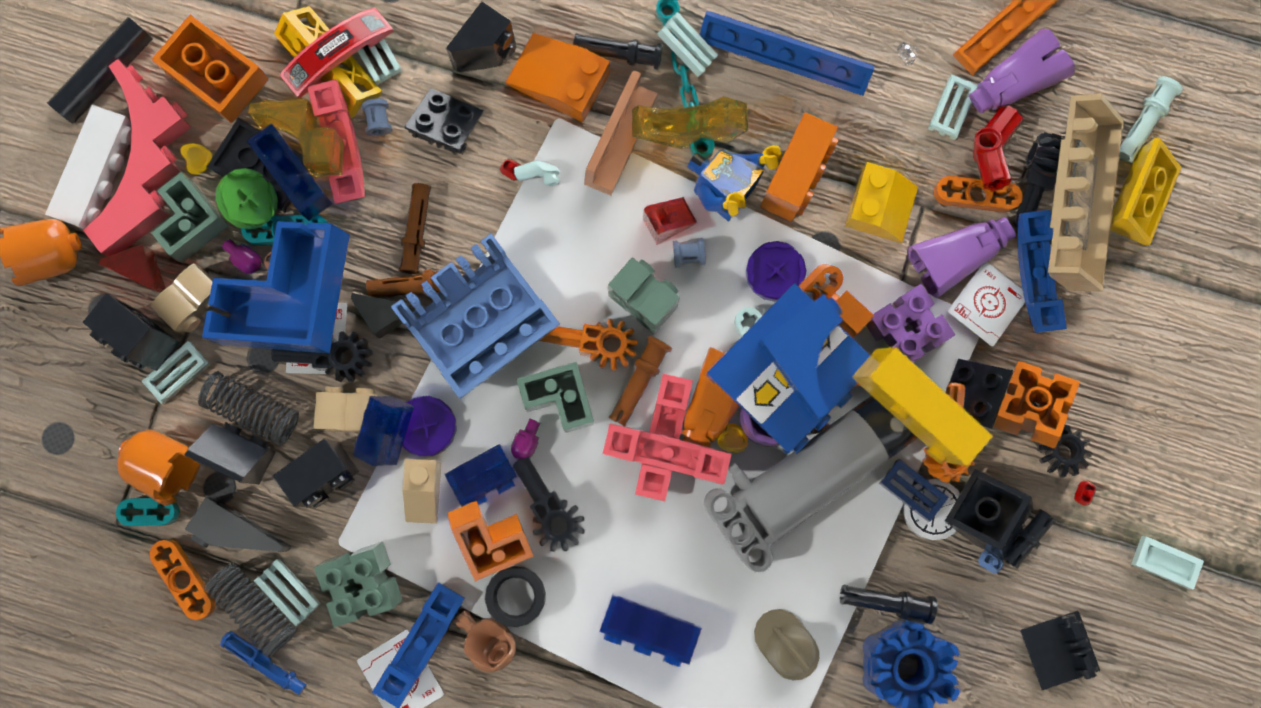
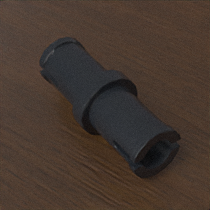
(1029, 538)

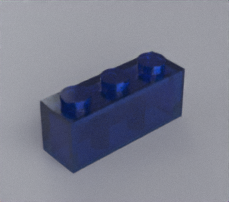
(289, 172)
(650, 630)

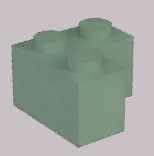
(194, 219)
(559, 387)

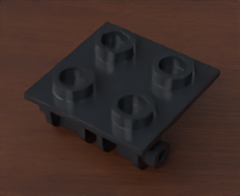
(443, 121)
(984, 389)
(1060, 650)

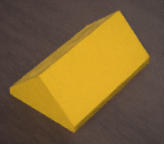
(1145, 192)

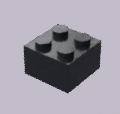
(129, 333)
(316, 474)

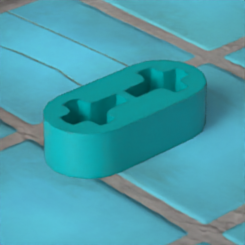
(147, 518)

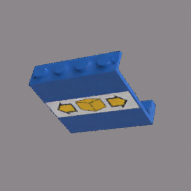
(763, 392)

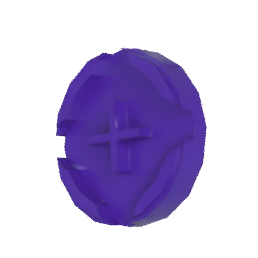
(774, 270)
(430, 427)

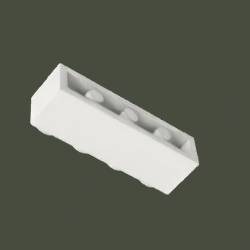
(91, 168)

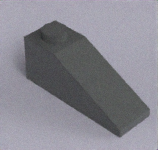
(224, 527)

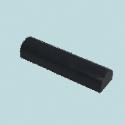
(95, 75)

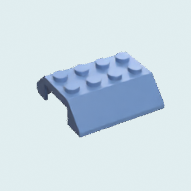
(477, 318)

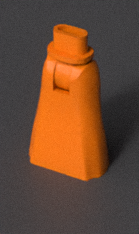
(709, 408)

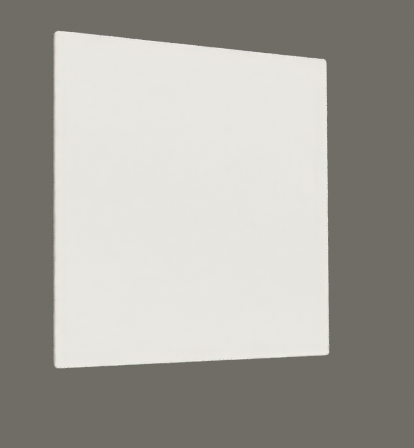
(645, 549)

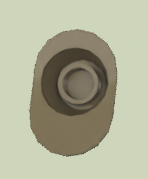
(786, 644)

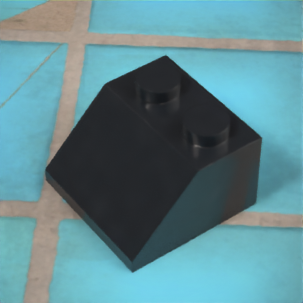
(482, 41)
(232, 453)
(990, 513)

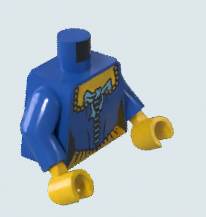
(730, 178)

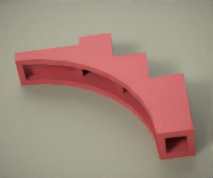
(137, 204)

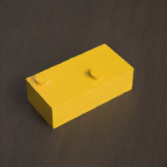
(922, 407)

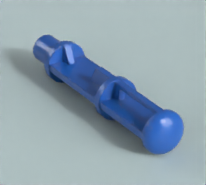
(260, 662)

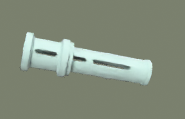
(1153, 109)

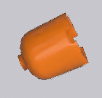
(39, 250)
(156, 465)

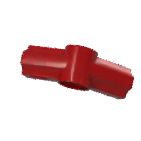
(991, 160)

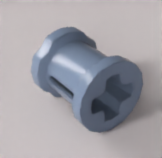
(376, 117)
(689, 252)

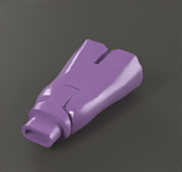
(1024, 73)
(958, 253)

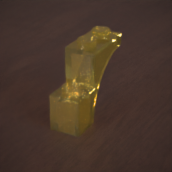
(679, 127)
(320, 147)

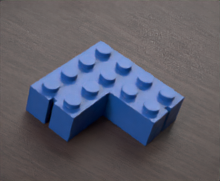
(295, 303)

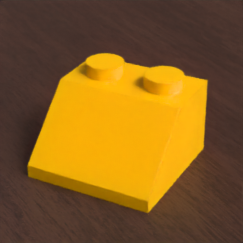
(881, 203)

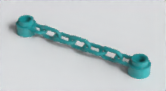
(674, 6)

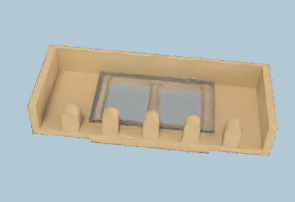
(1085, 193)

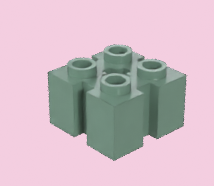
(643, 294)
(364, 567)

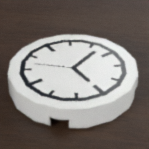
(937, 528)

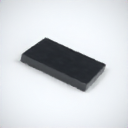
(238, 154)

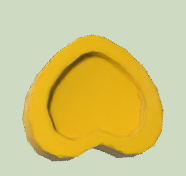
(196, 157)
(733, 439)

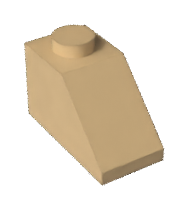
(421, 490)

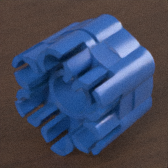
(935, 661)

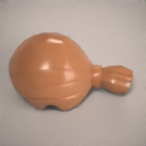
(487, 642)

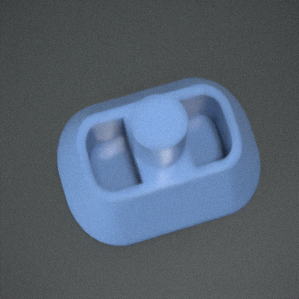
(990, 562)

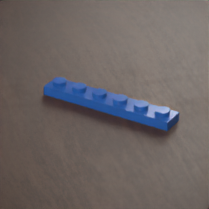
(786, 53)

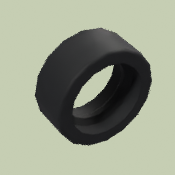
(492, 591)

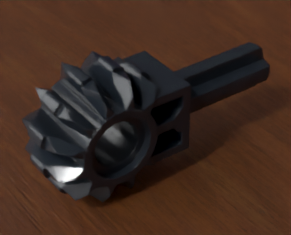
(1039, 171)
(331, 361)
(1076, 449)
(547, 507)

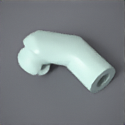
(540, 169)

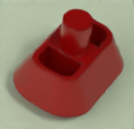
(507, 168)
(1085, 493)

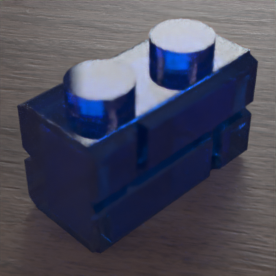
(383, 430)
(482, 476)

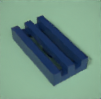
(892, 474)

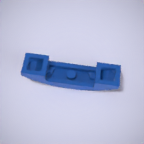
(1038, 287)
(419, 645)

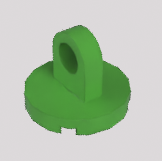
(246, 198)

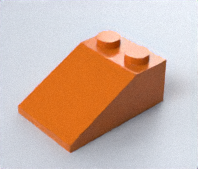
(560, 75)

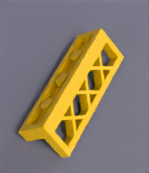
(297, 36)

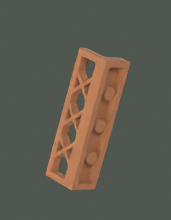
(617, 140)

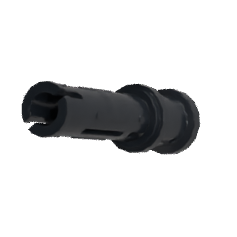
(632, 52)
(902, 604)

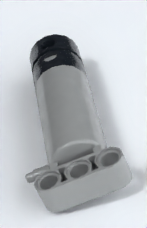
(807, 480)

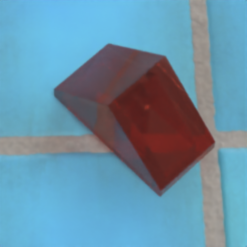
(668, 219)
(138, 265)

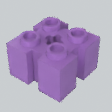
(913, 309)

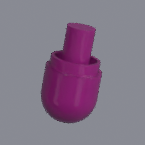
(243, 257)
(525, 441)

